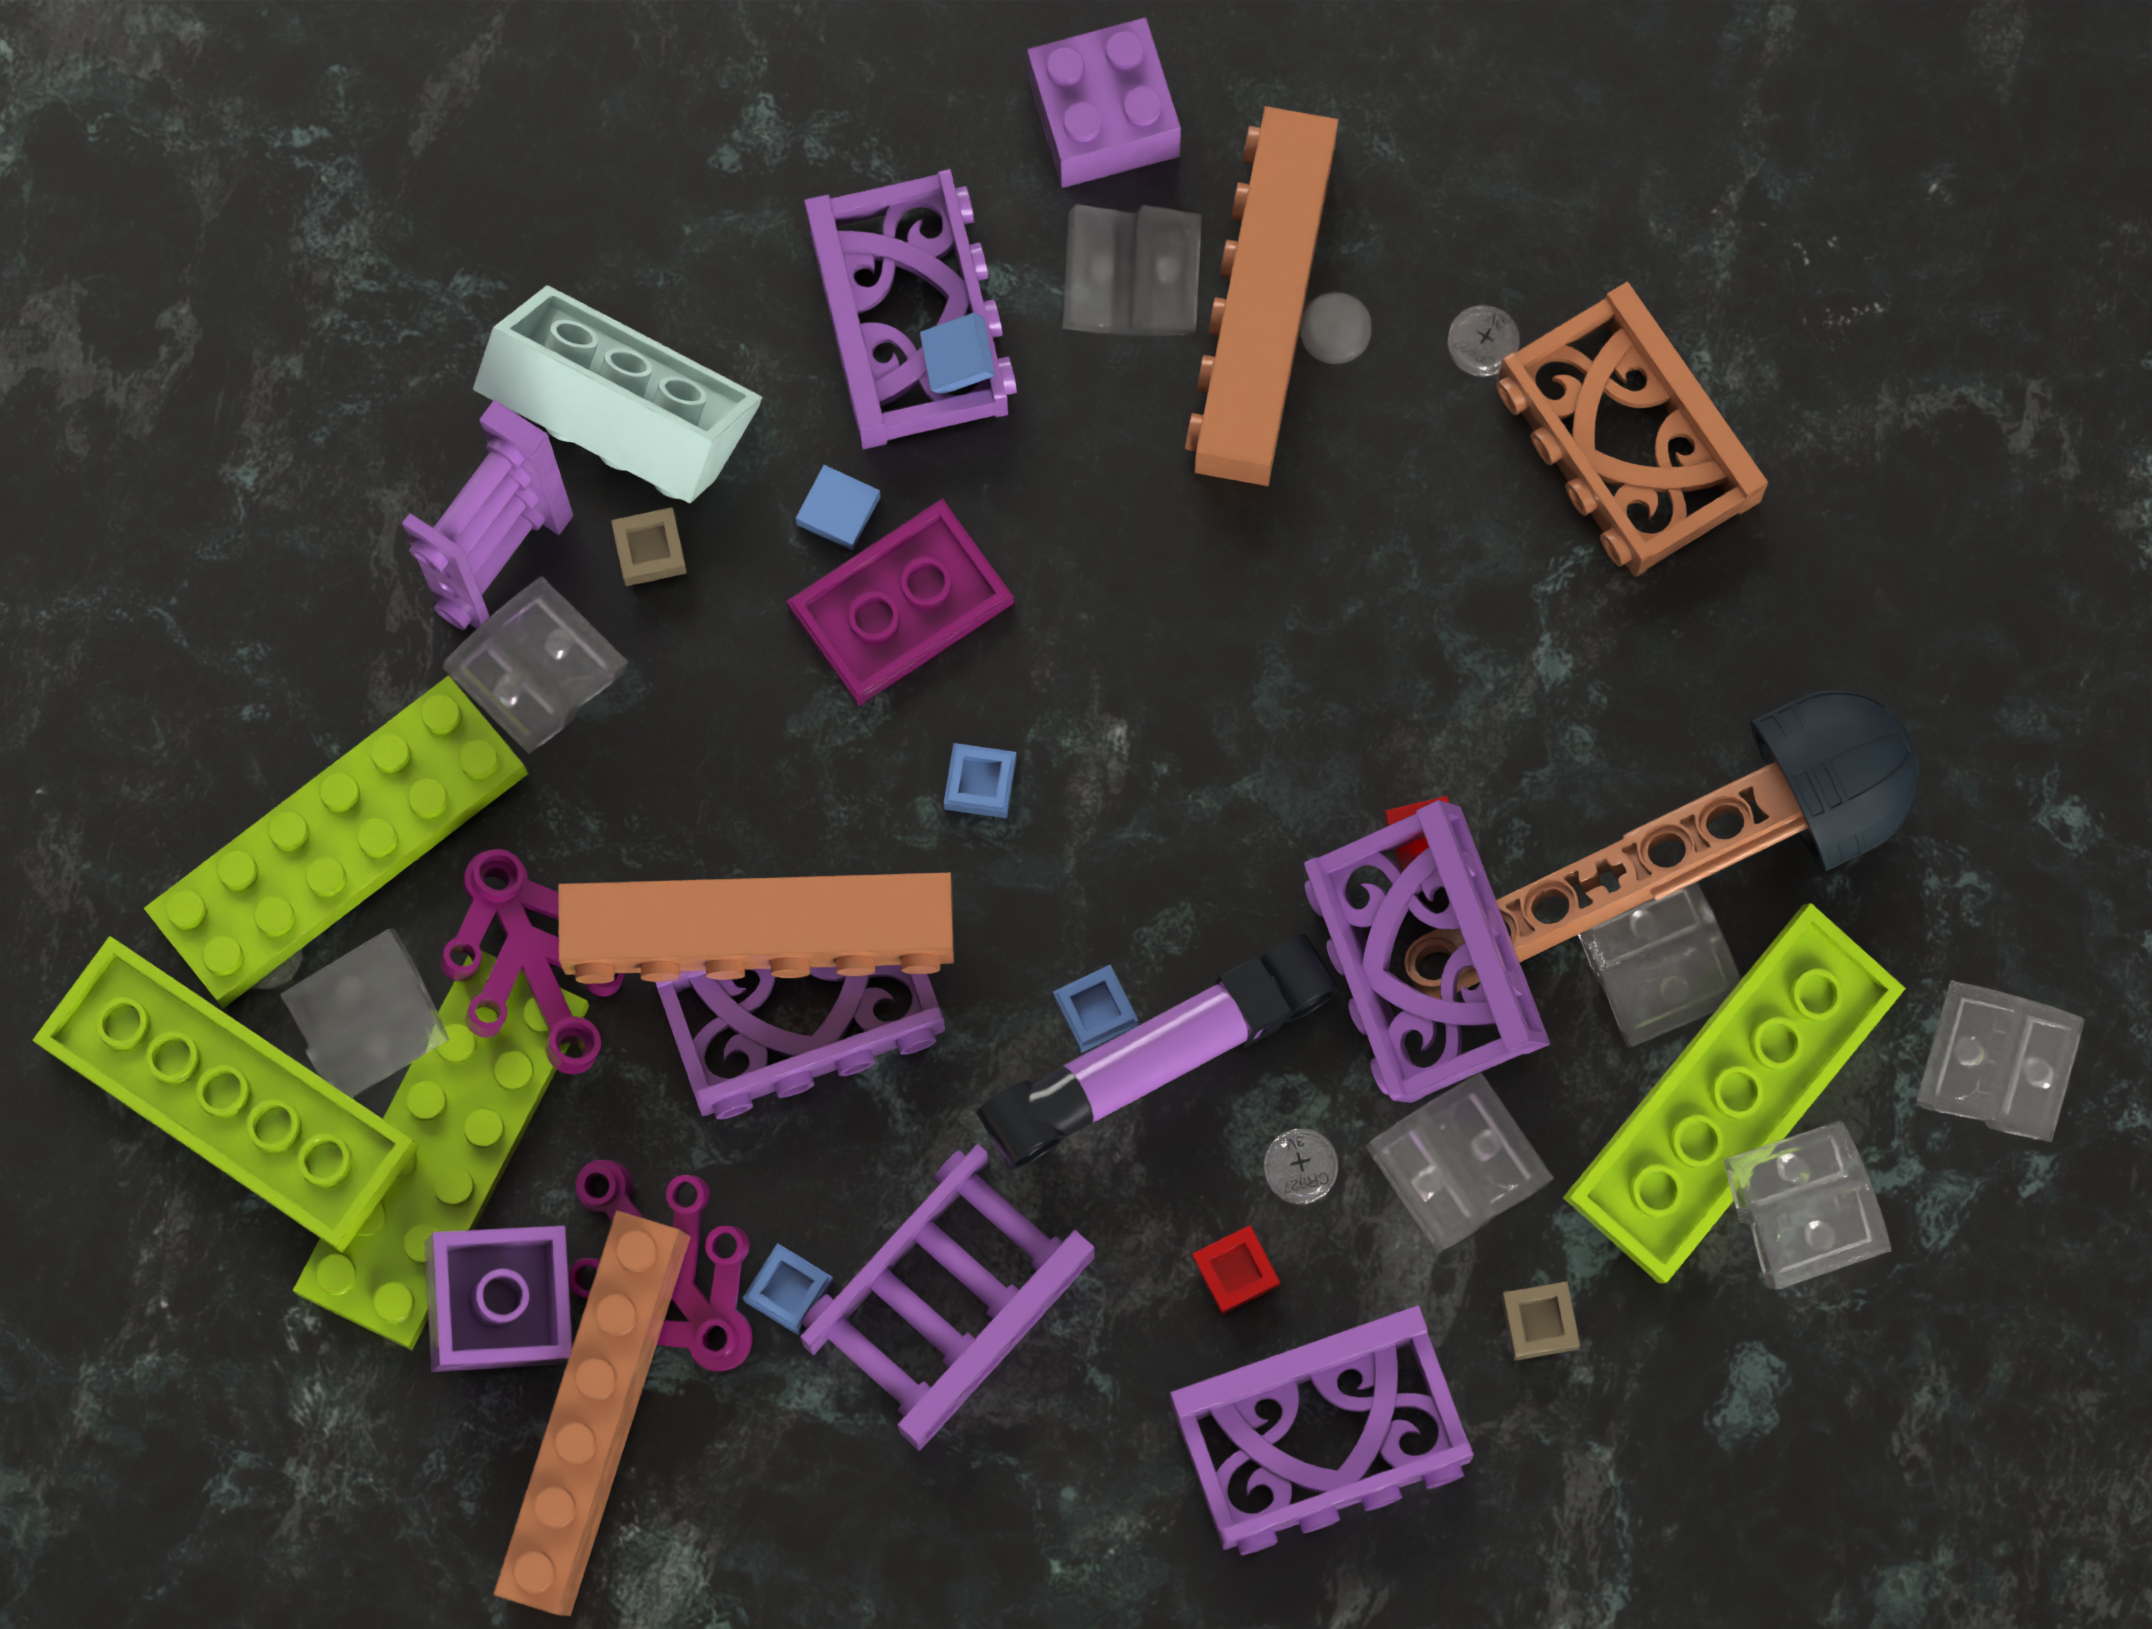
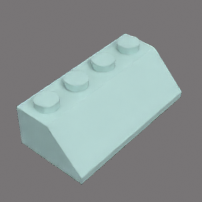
(615, 393)

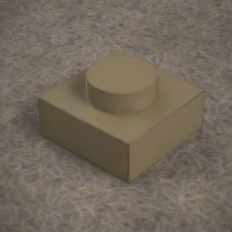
(649, 546)
(1540, 1321)

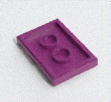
(900, 602)

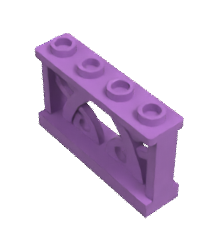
(846, 252)
(1503, 991)
(807, 1054)
(1373, 1354)

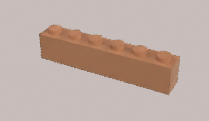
(1264, 297)
(756, 925)
(592, 1414)

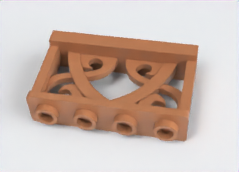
(1643, 347)

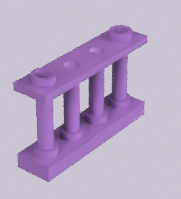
(490, 517)
(967, 1358)

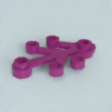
(523, 950)
(687, 1296)

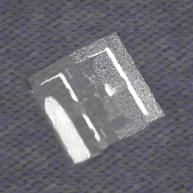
(1132, 271)
(535, 664)
(1661, 964)
(366, 1015)
(2000, 1060)
(1459, 1162)
(1807, 1205)

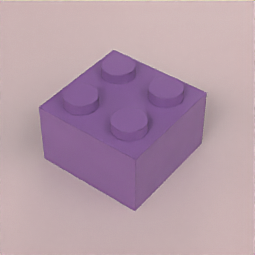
(1103, 102)
(498, 1298)

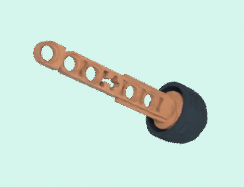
(1832, 772)

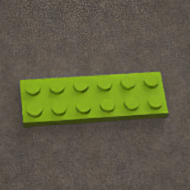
(336, 841)
(1734, 1091)
(226, 1093)
(467, 1115)

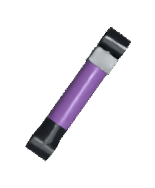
(1235, 1011)

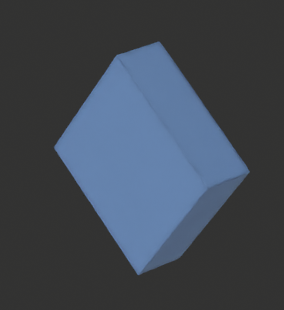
(957, 353)
(838, 507)
(980, 780)
(1095, 1008)
(787, 1288)

